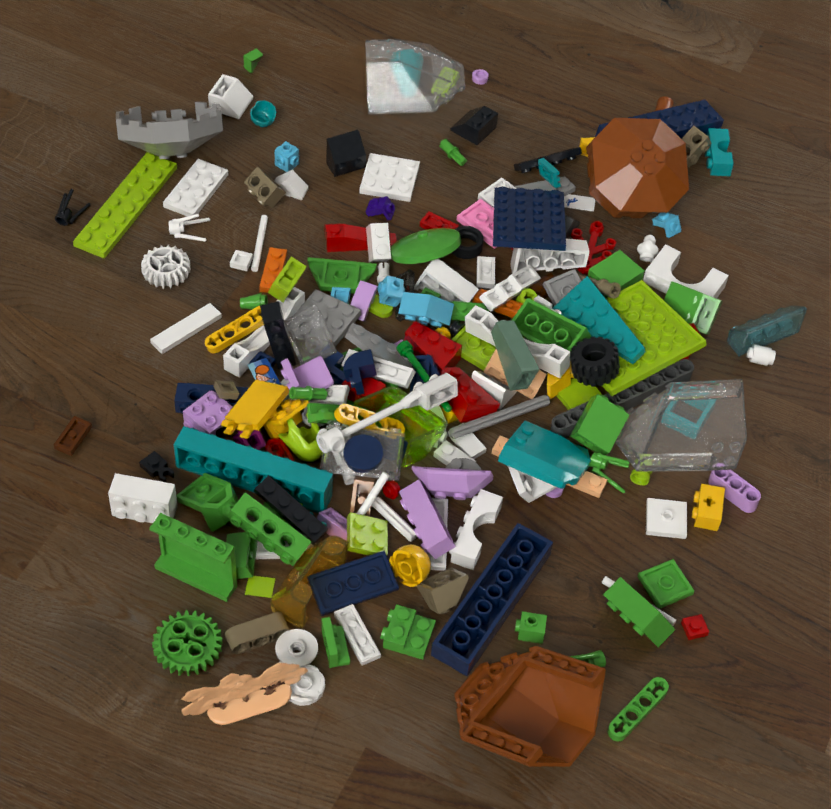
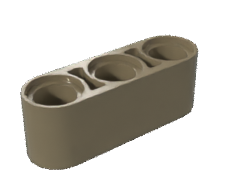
(256, 632)

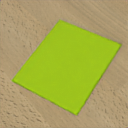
(260, 586)

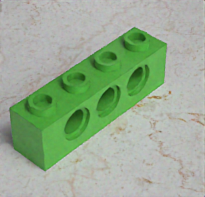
(266, 519)

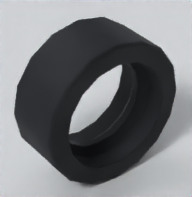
(469, 252)

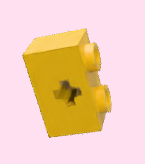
(708, 507)

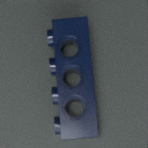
(189, 393)

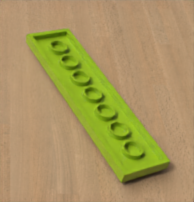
(125, 205)

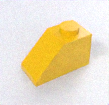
(556, 384)

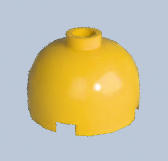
(410, 564)

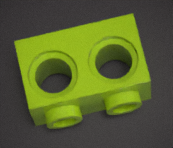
(287, 279)

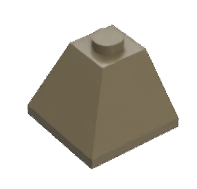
(443, 589)

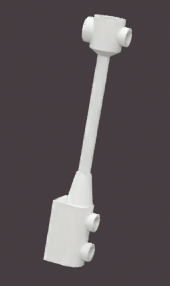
(427, 395)

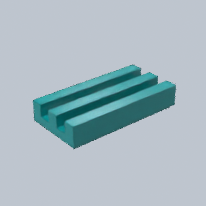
(549, 173)

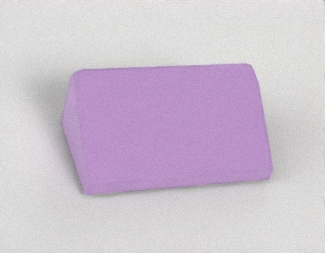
(335, 523)

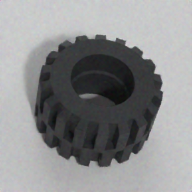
(594, 361)

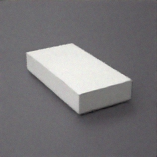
(470, 445)

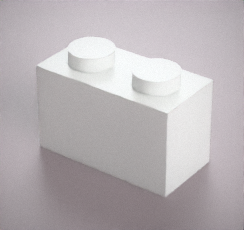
(378, 242)

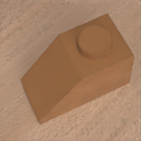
(361, 489)

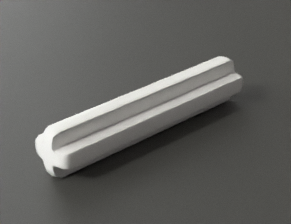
(394, 519)

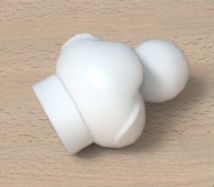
(648, 249)

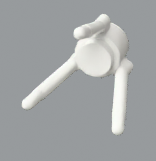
(176, 226)

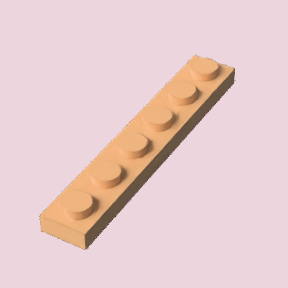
(588, 483)

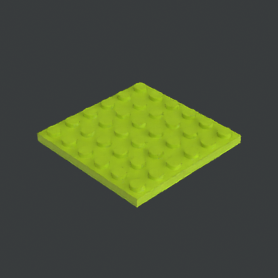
(659, 330)

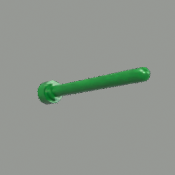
(406, 350)

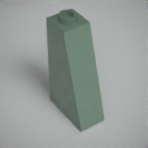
(514, 355)

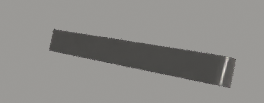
(631, 397)

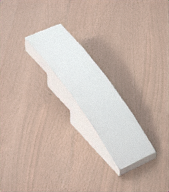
(509, 287)

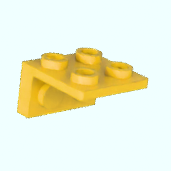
(278, 420)

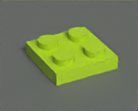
(366, 534)

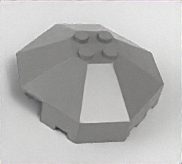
(170, 135)

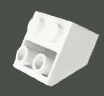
(231, 96)

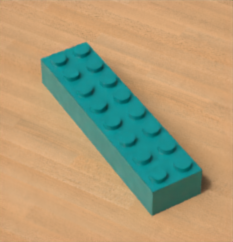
(249, 467)

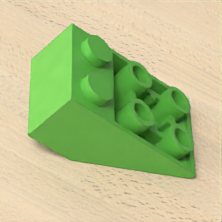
(693, 306)

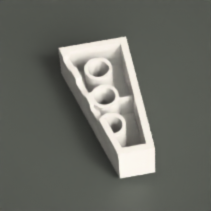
(574, 257)

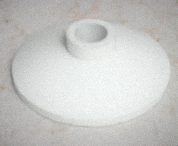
(296, 640)

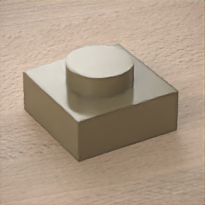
(226, 390)

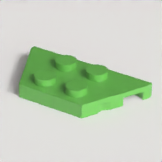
(340, 273)

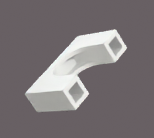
(660, 274)

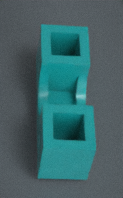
(719, 160)

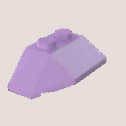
(453, 482)

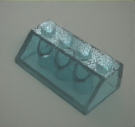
(766, 329)

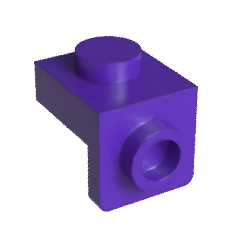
(380, 206)

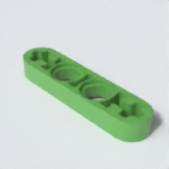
(636, 707)

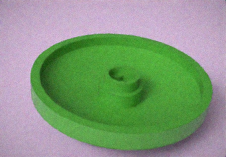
(425, 245)

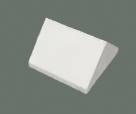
(495, 388)

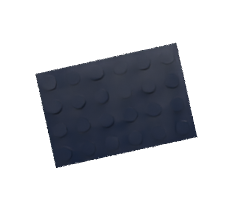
(529, 219)

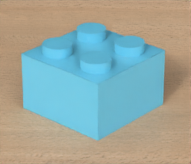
(426, 309)

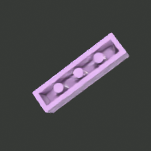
(426, 519)

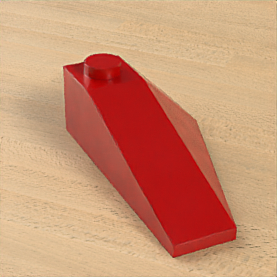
(347, 237)

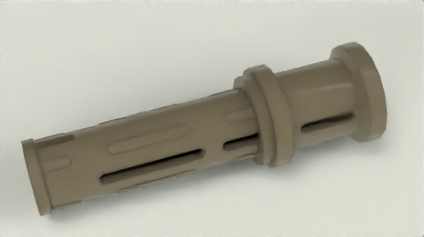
(605, 287)

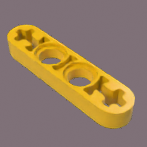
(236, 327)
(352, 417)

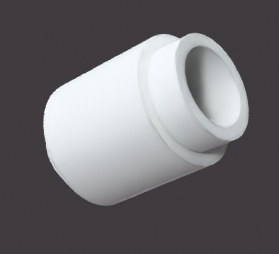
(761, 355)

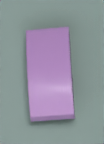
(364, 298)

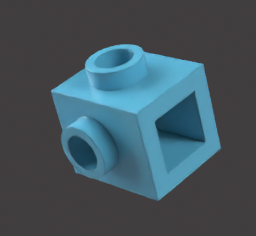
(286, 156)
(391, 291)

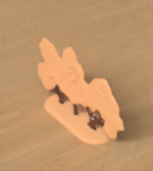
(244, 696)

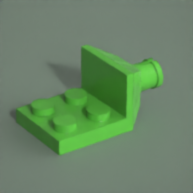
(211, 497)

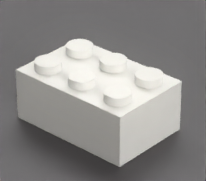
(141, 498)

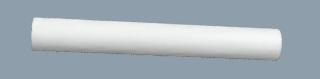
(373, 494)

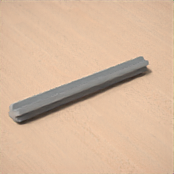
(499, 416)

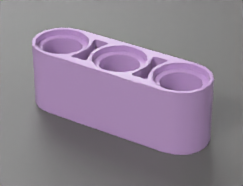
(736, 489)

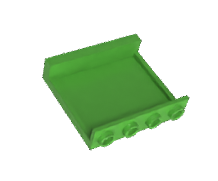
(195, 557)

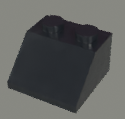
(476, 124)
(345, 153)

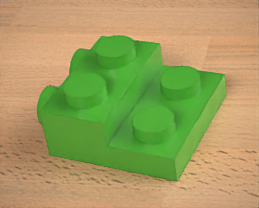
(407, 632)

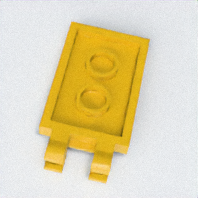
(254, 408)

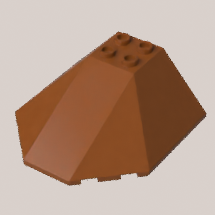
(532, 707)

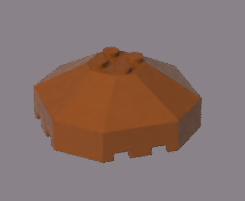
(637, 167)

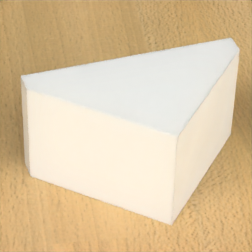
(292, 185)

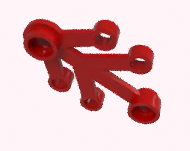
(596, 230)

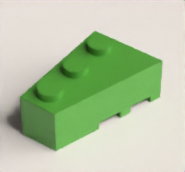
(639, 611)

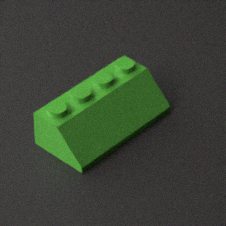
(547, 326)

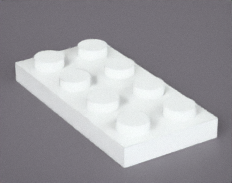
(195, 188)

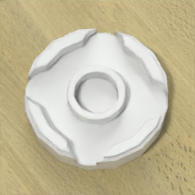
(309, 688)

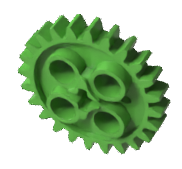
(187, 643)

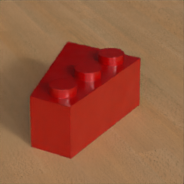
(472, 399)

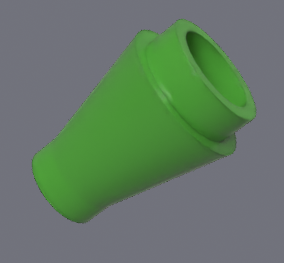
(253, 301)

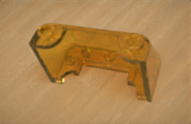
(295, 592)

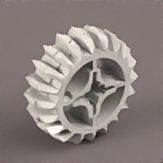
(165, 266)

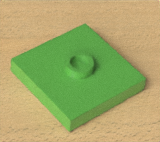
(665, 583)

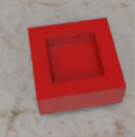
(695, 627)

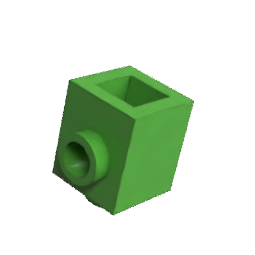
(531, 627)

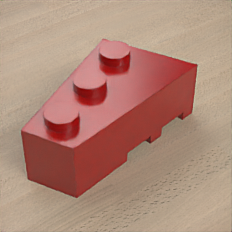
(429, 342)

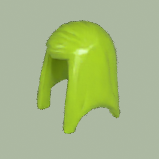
(302, 441)

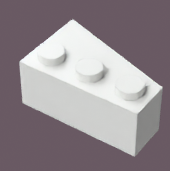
(446, 282)

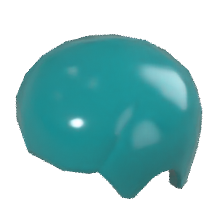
(263, 113)

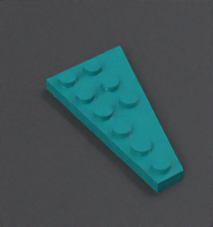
(591, 309)

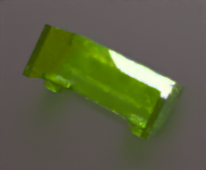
(421, 426)

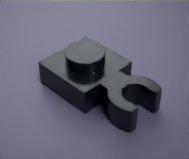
(156, 465)

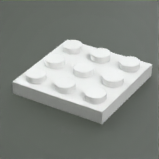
(389, 177)

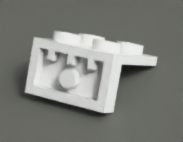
(529, 487)

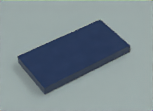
(352, 583)

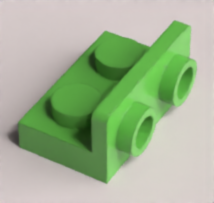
(321, 413)
(334, 644)

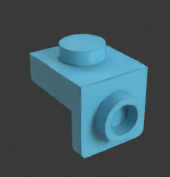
(669, 222)

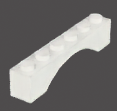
(244, 351)
(547, 356)

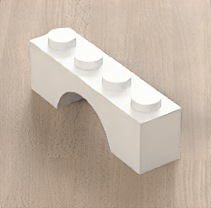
(484, 510)

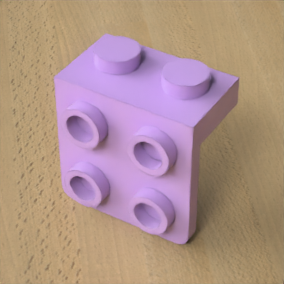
(312, 373)
(206, 413)

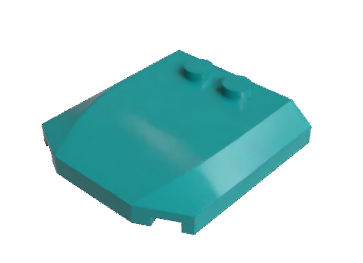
(545, 455)

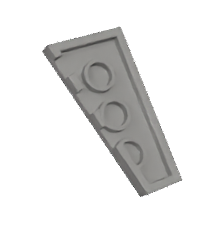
(380, 348)

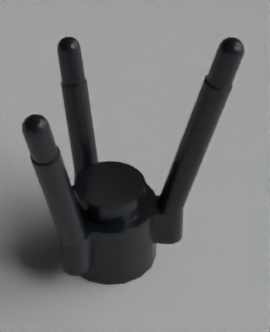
(64, 214)

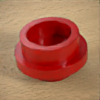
(391, 489)

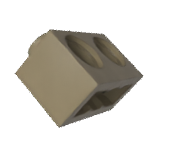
(695, 149)
(265, 188)

